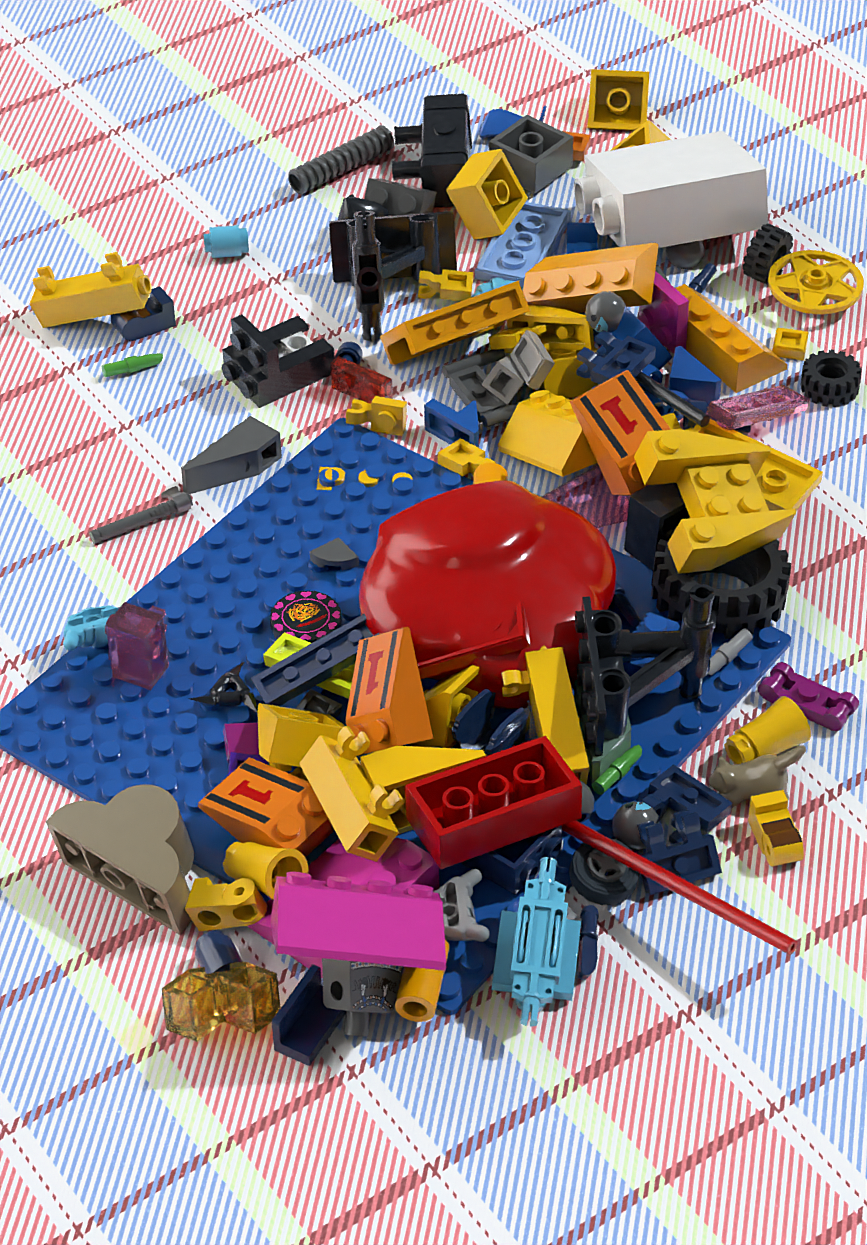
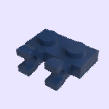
(614, 357)
(683, 792)
(690, 859)

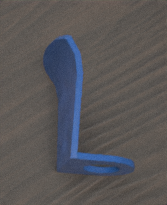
(499, 120)

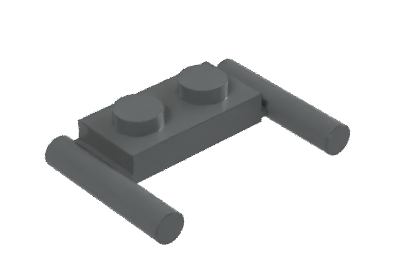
(466, 381)

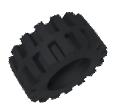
(765, 249)
(817, 377)

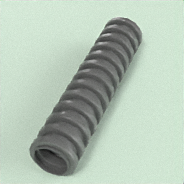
(340, 159)

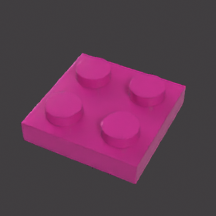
(666, 315)

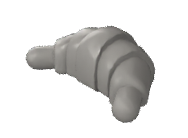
(459, 910)

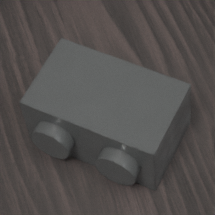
(399, 197)

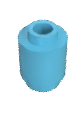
(226, 241)

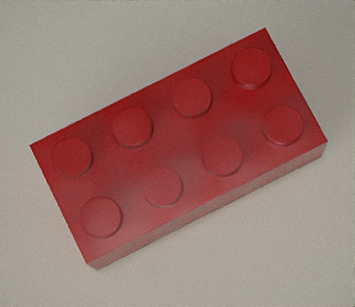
(493, 801)

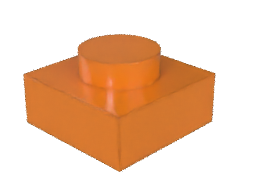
(581, 144)

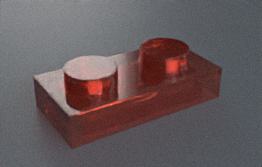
(359, 381)

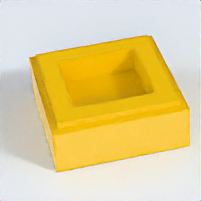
(790, 343)

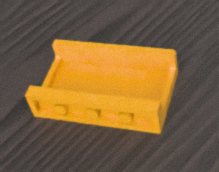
(454, 323)

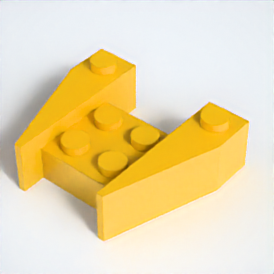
(719, 494)

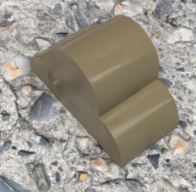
(131, 849)

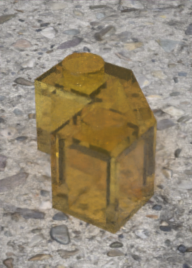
(201, 1001)

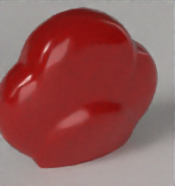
(467, 561)

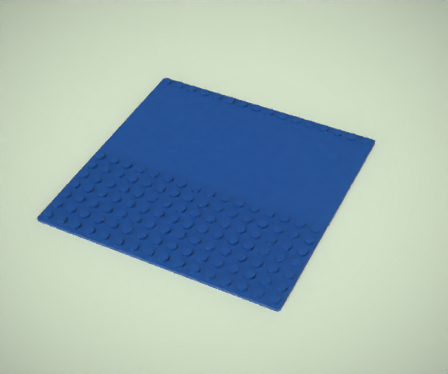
(218, 604)

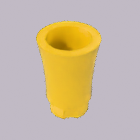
(769, 733)
(262, 864)

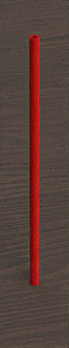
(682, 887)

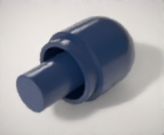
(350, 351)

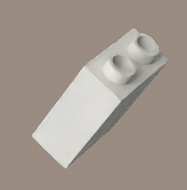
(674, 191)

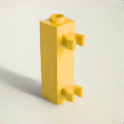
(89, 295)
(551, 704)
(348, 797)

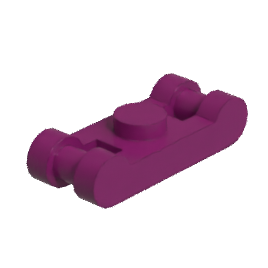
(809, 696)

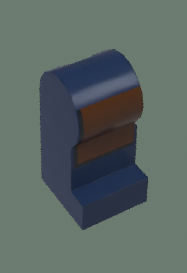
(151, 319)

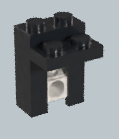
(275, 360)

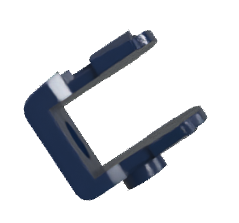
(474, 730)

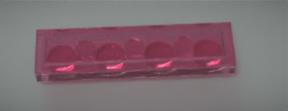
(757, 407)

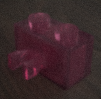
(137, 644)

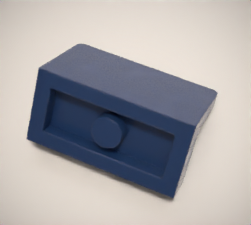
(304, 1021)

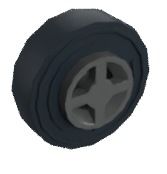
(589, 878)

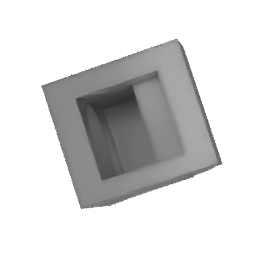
(504, 380)

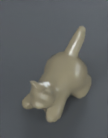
(754, 777)

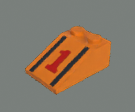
(614, 423)
(388, 693)
(268, 808)

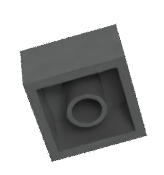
(535, 152)

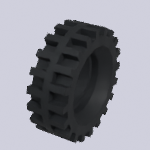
(745, 608)

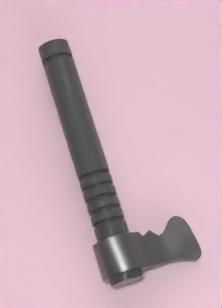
(177, 504)

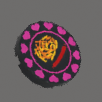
(305, 615)

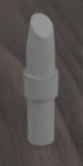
(729, 650)

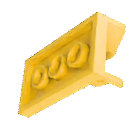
(781, 478)

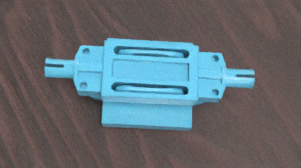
(537, 946)

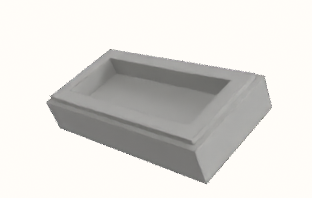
(532, 359)

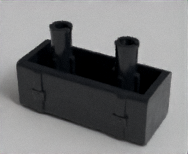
(444, 146)

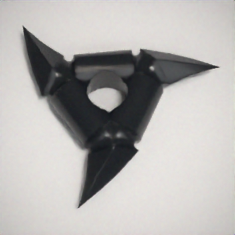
(229, 680)

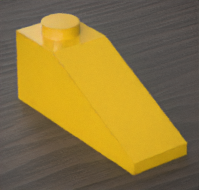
(563, 327)

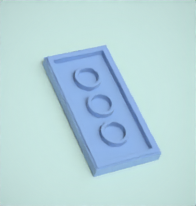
(524, 243)

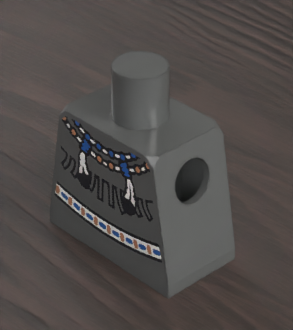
(359, 991)

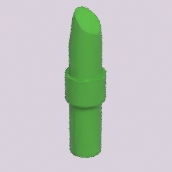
(131, 364)
(617, 770)

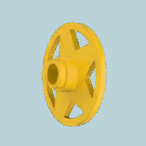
(815, 282)

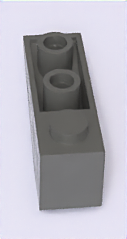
(234, 457)

